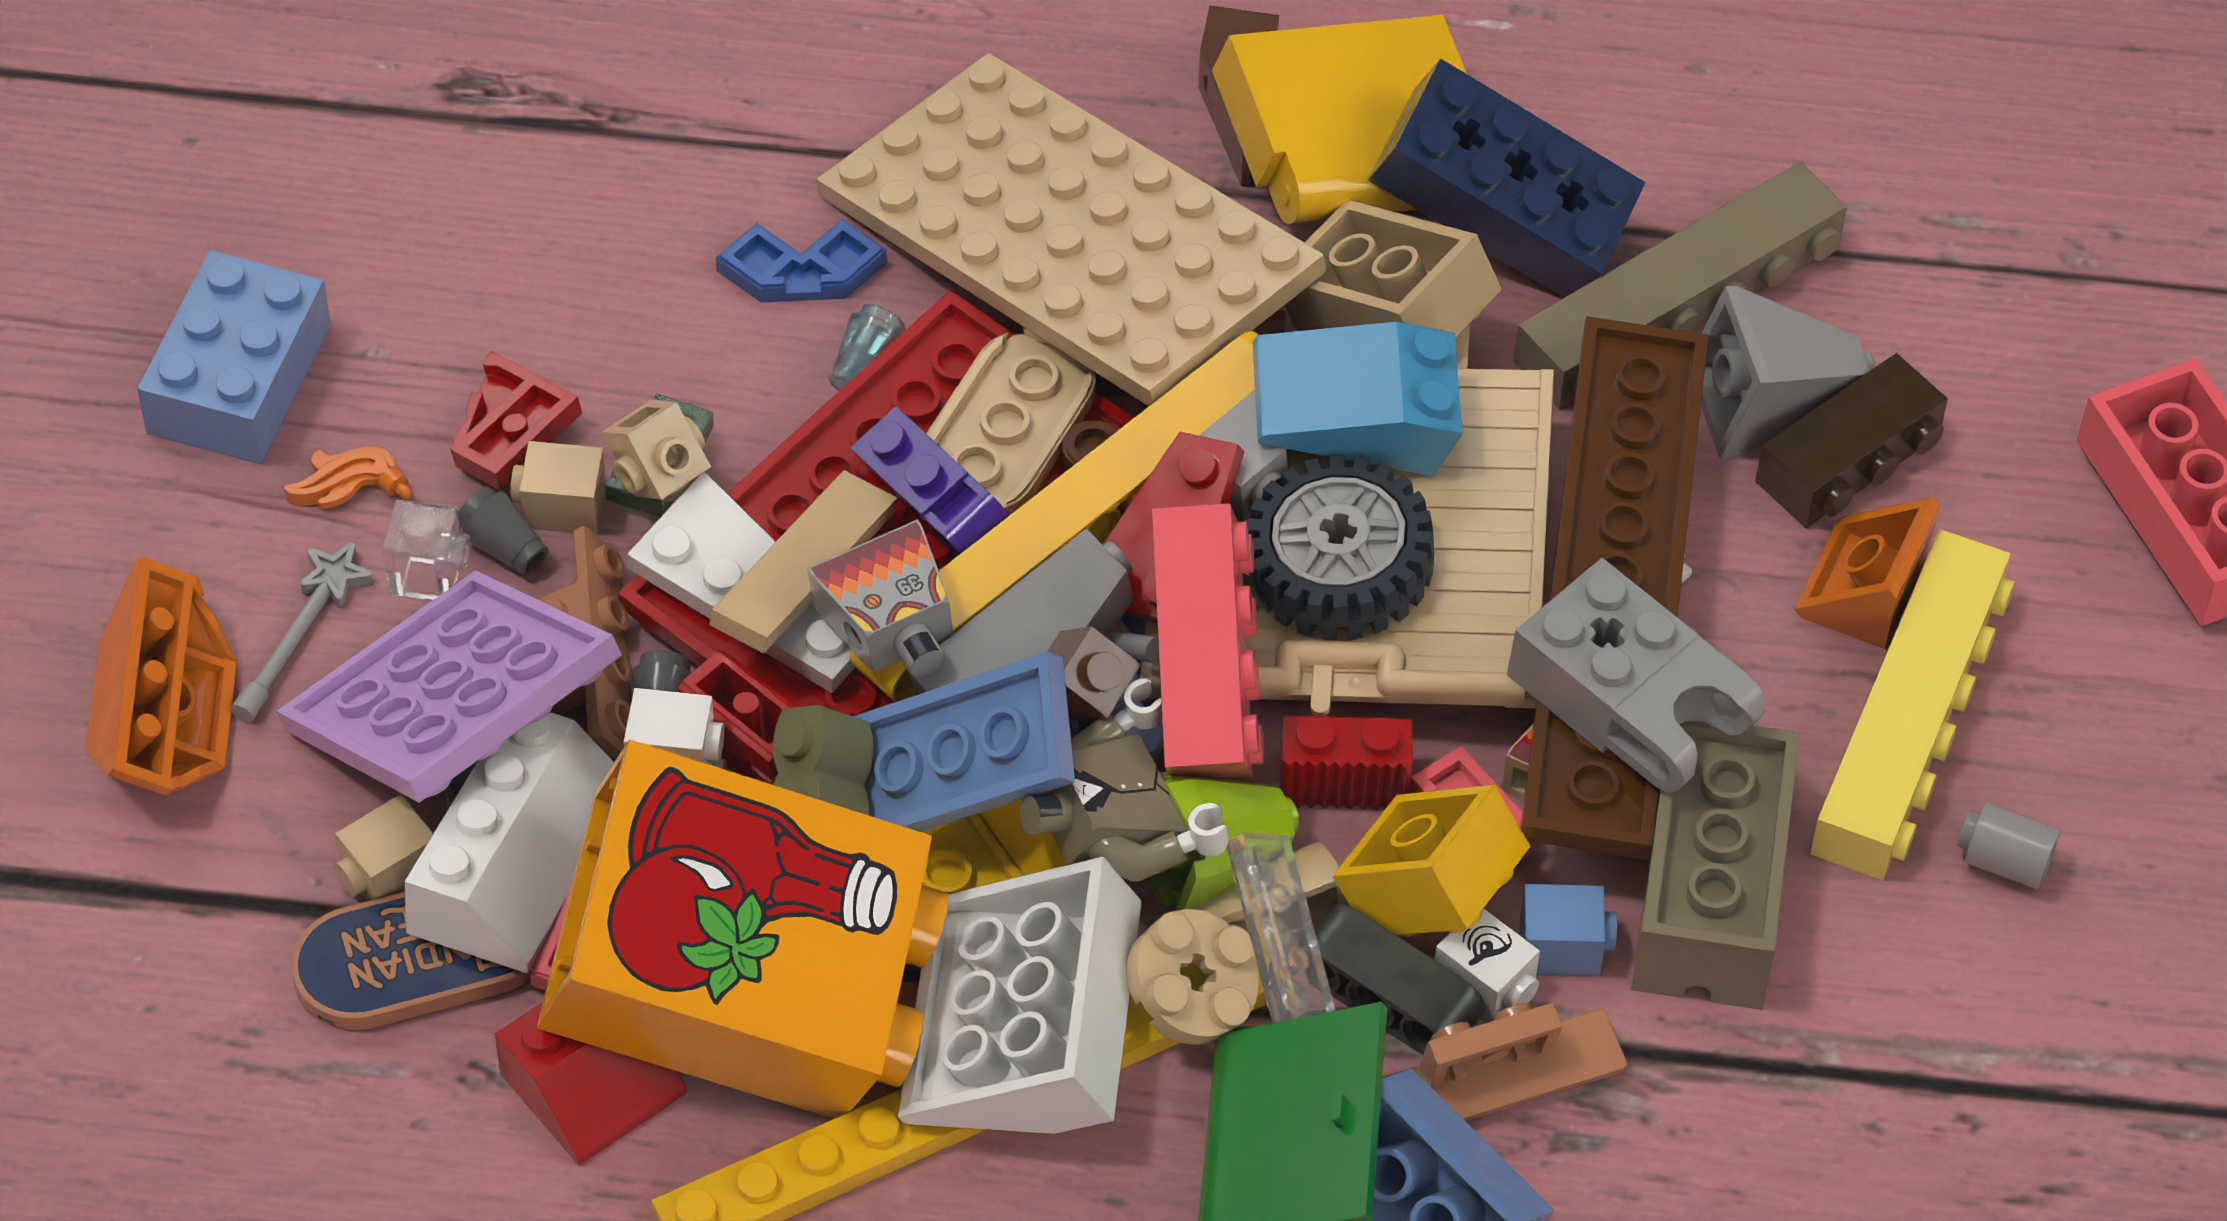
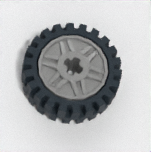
(1341, 547)

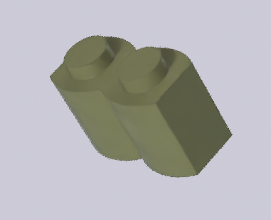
(824, 755)

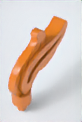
(343, 474)

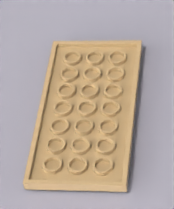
(1071, 228)

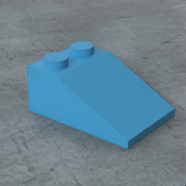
(1360, 393)

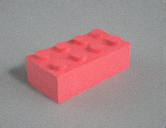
(2166, 465)
(1203, 642)

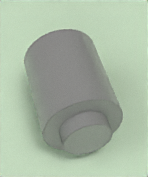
(2009, 844)

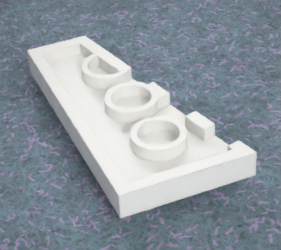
(705, 549)

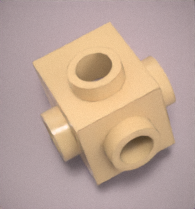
(656, 451)

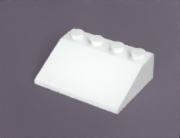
(1026, 1004)

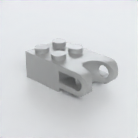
(1630, 675)

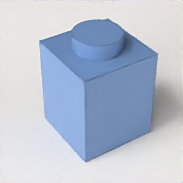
(1567, 928)

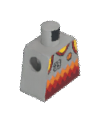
(886, 600)

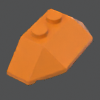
(161, 684)

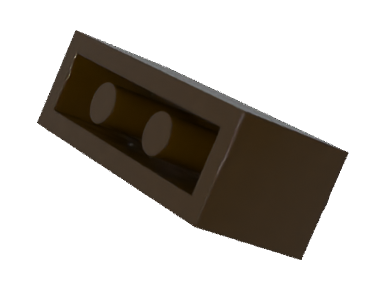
(1852, 441)

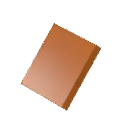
(1869, 570)

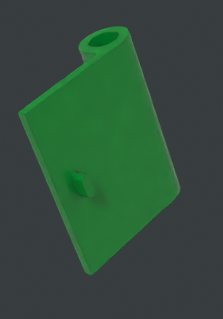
(1295, 1119)

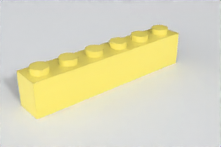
(1911, 704)

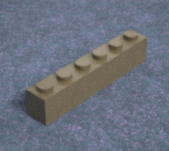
(1679, 281)

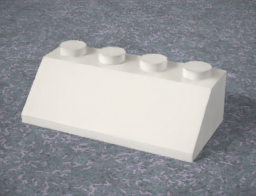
(508, 846)

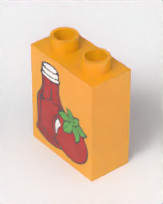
(743, 934)

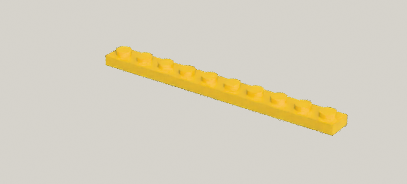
(854, 1149)

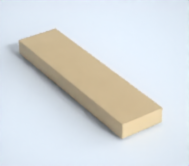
(778, 584)

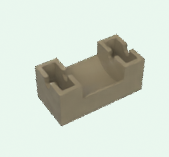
(1719, 869)

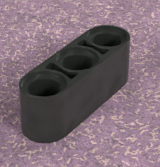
(1375, 966)

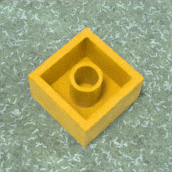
(1433, 860)

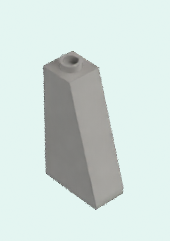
(1070, 590)

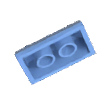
(1439, 1165)

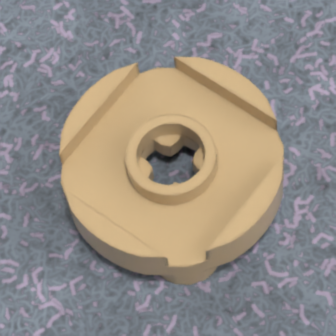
(1221, 954)

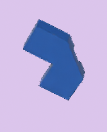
(825, 270)

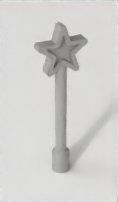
(329, 578)

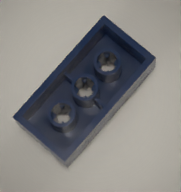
(1508, 179)

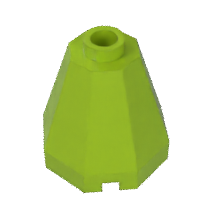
(1244, 809)

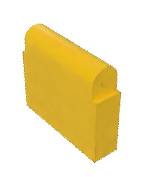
(1323, 105)

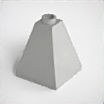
(1770, 368)

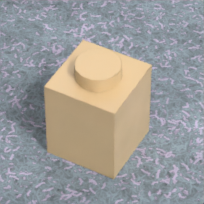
(560, 486)
(381, 849)

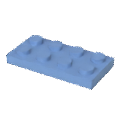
(971, 745)

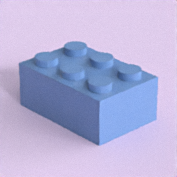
(234, 357)

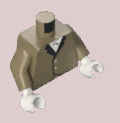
(1121, 801)

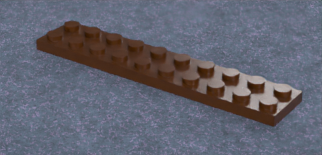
(1631, 506)

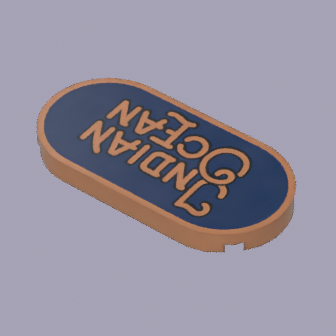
(371, 973)

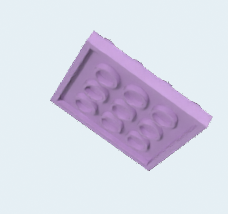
(449, 685)

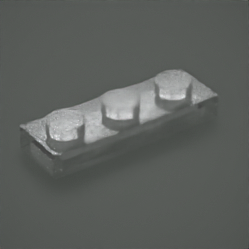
(1279, 926)

